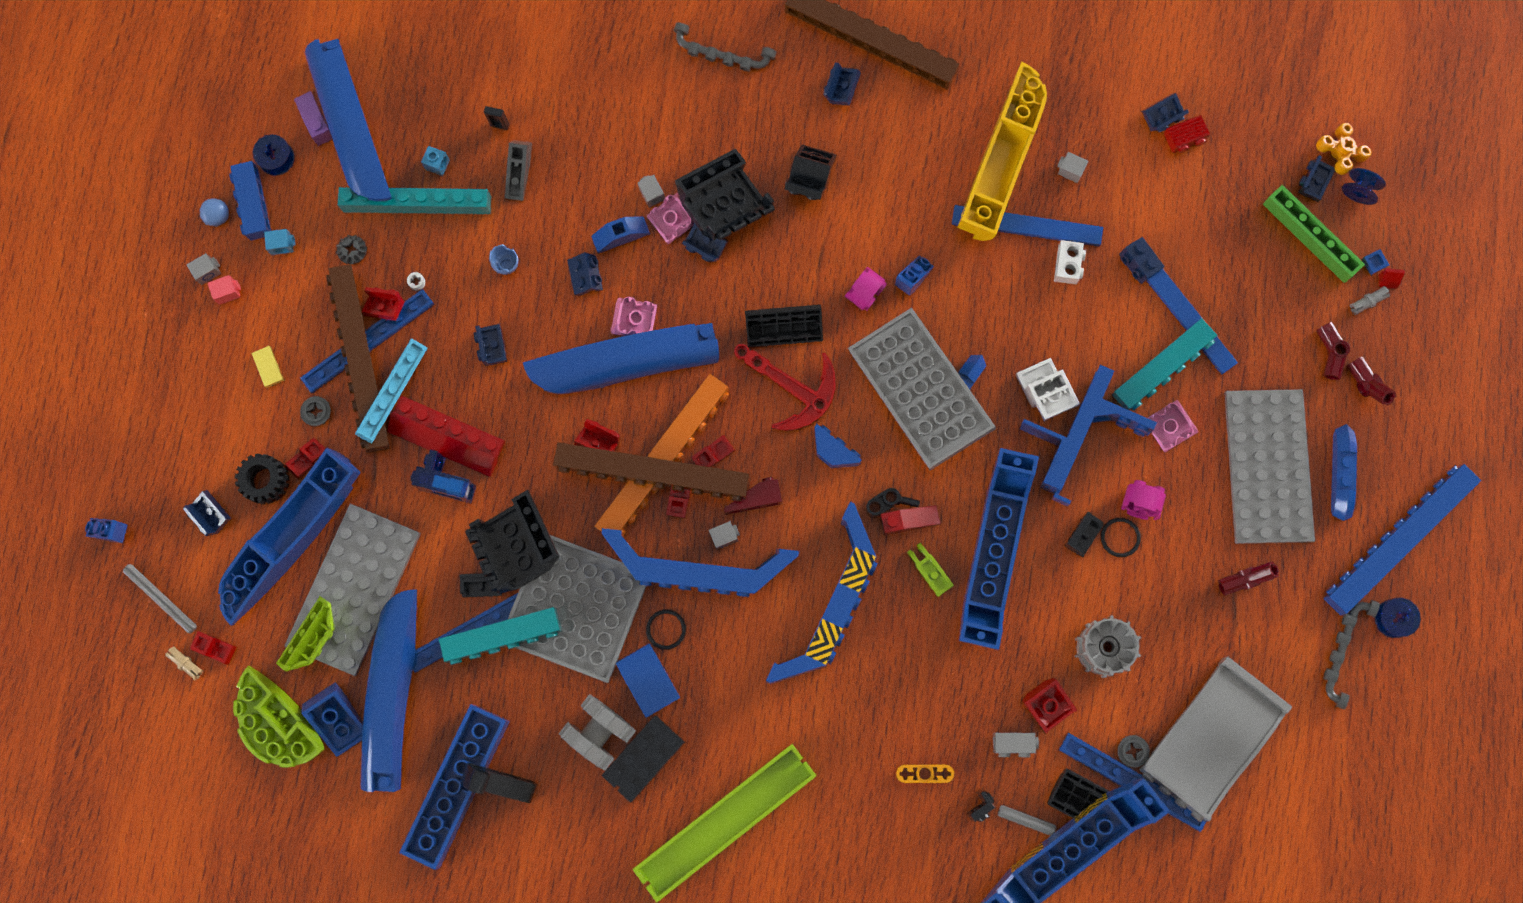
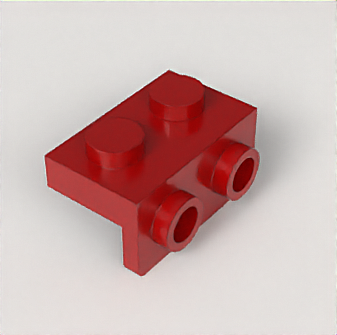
(382, 303)
(597, 436)

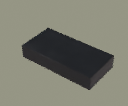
(496, 118)

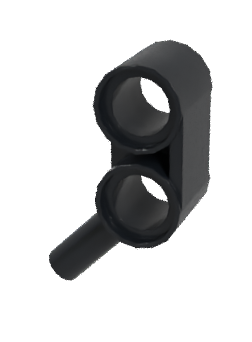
(884, 505)

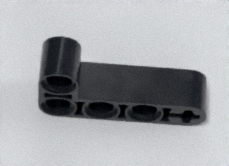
(482, 779)

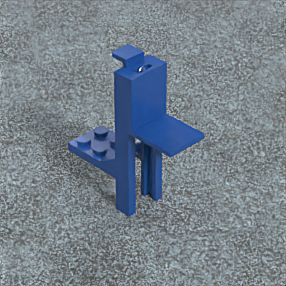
(1092, 410)

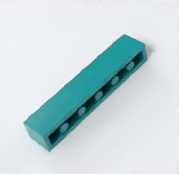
(1165, 364)
(500, 635)

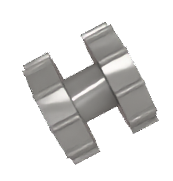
(1123, 642)
(596, 733)

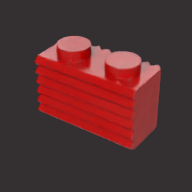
(1186, 134)

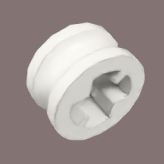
(410, 278)

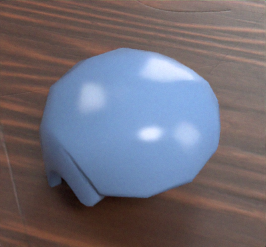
(214, 212)
(503, 259)

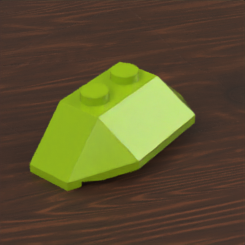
(309, 638)

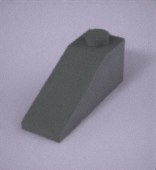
(517, 169)

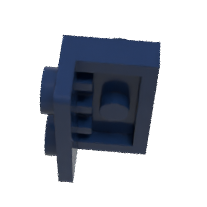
(841, 85)
(1164, 113)
(1317, 179)
(708, 248)
(1141, 260)
(584, 274)
(491, 345)
(207, 514)

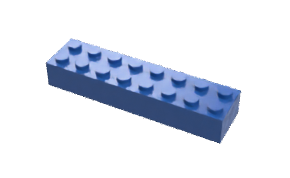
(447, 797)

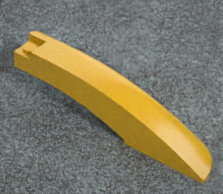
(1004, 155)

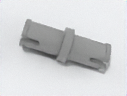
(1369, 300)

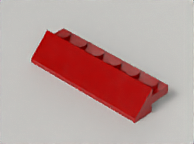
(446, 435)

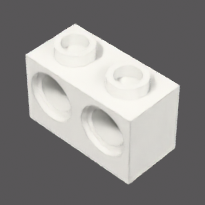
(1065, 261)

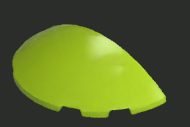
(273, 723)

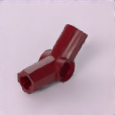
(1335, 361)
(1370, 383)
(1248, 578)

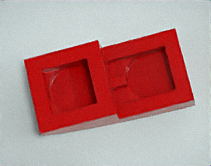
(713, 453)
(305, 459)
(678, 503)
(213, 647)

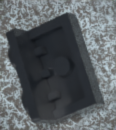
(981, 811)

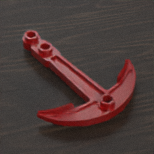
(800, 391)

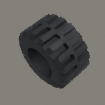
(250, 469)

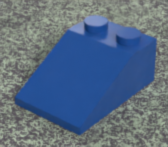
(334, 719)

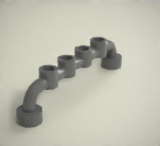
(728, 58)
(1338, 656)

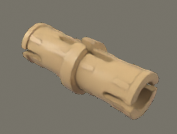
(184, 663)

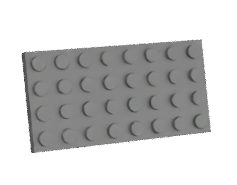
(921, 389)
(1269, 466)
(358, 582)

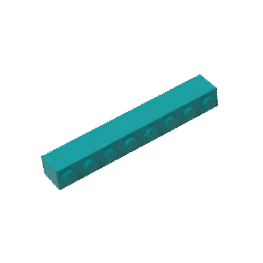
(419, 201)

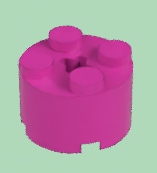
(865, 288)
(1144, 500)

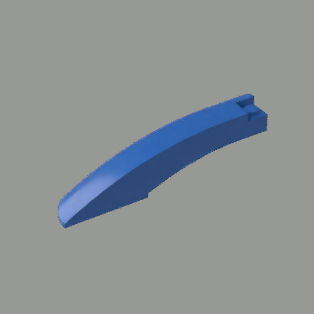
(346, 120)

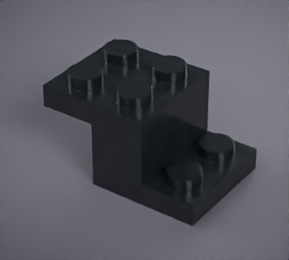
(810, 172)

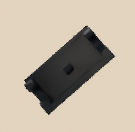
(1084, 534)
(475, 586)

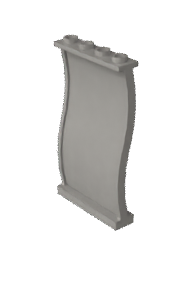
(1215, 739)

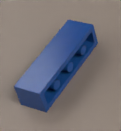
(250, 200)

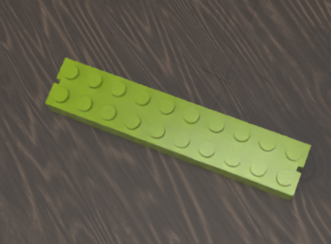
(724, 822)

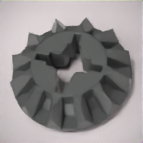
(355, 256)
(309, 406)
(1141, 756)

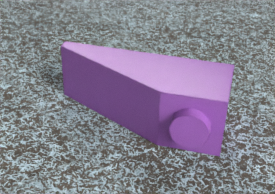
(313, 118)

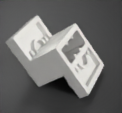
(1047, 389)

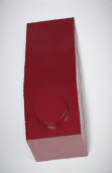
(759, 496)

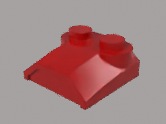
(1049, 704)

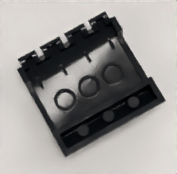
(722, 197)
(513, 545)

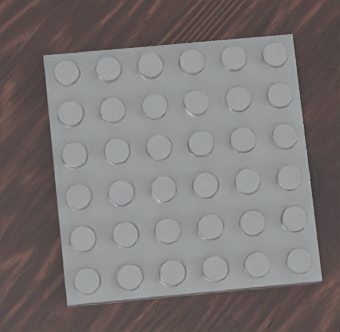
(594, 607)

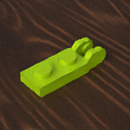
(931, 571)

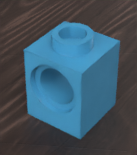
(435, 160)
(279, 241)

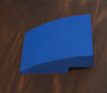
(647, 680)

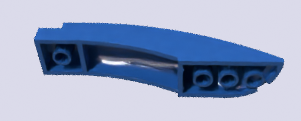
(624, 359)
(286, 534)
(388, 694)

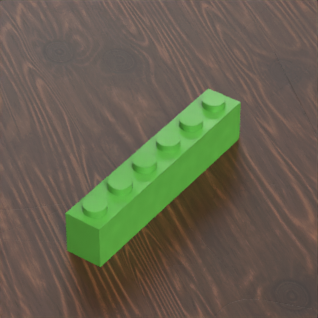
(1313, 234)

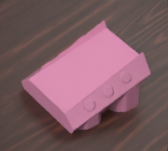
(670, 218)
(633, 316)
(1172, 426)

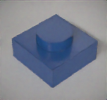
(1375, 262)

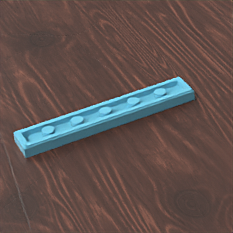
(391, 391)

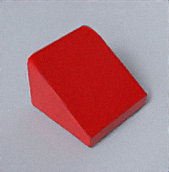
(1391, 278)

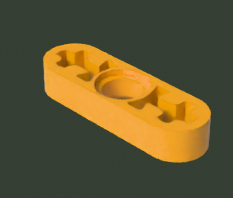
(930, 780)

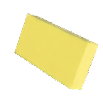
(267, 366)

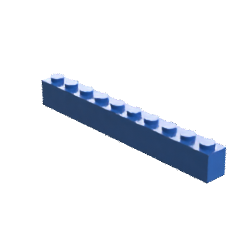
(1401, 539)

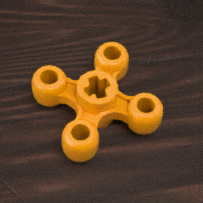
(1343, 148)

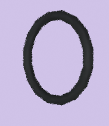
(1120, 554)
(663, 646)

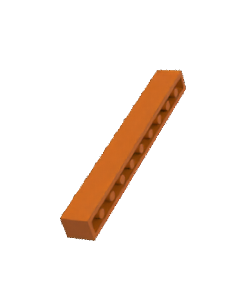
(669, 447)

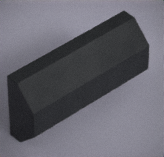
(784, 325)
(1074, 793)

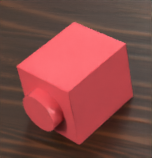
(224, 289)

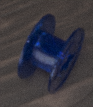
(264, 155)
(1364, 184)
(1407, 623)

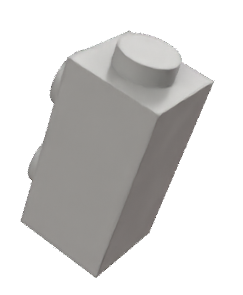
(1019, 743)

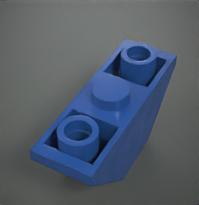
(619, 233)
(913, 275)
(833, 450)
(106, 530)

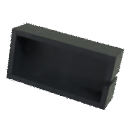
(643, 758)

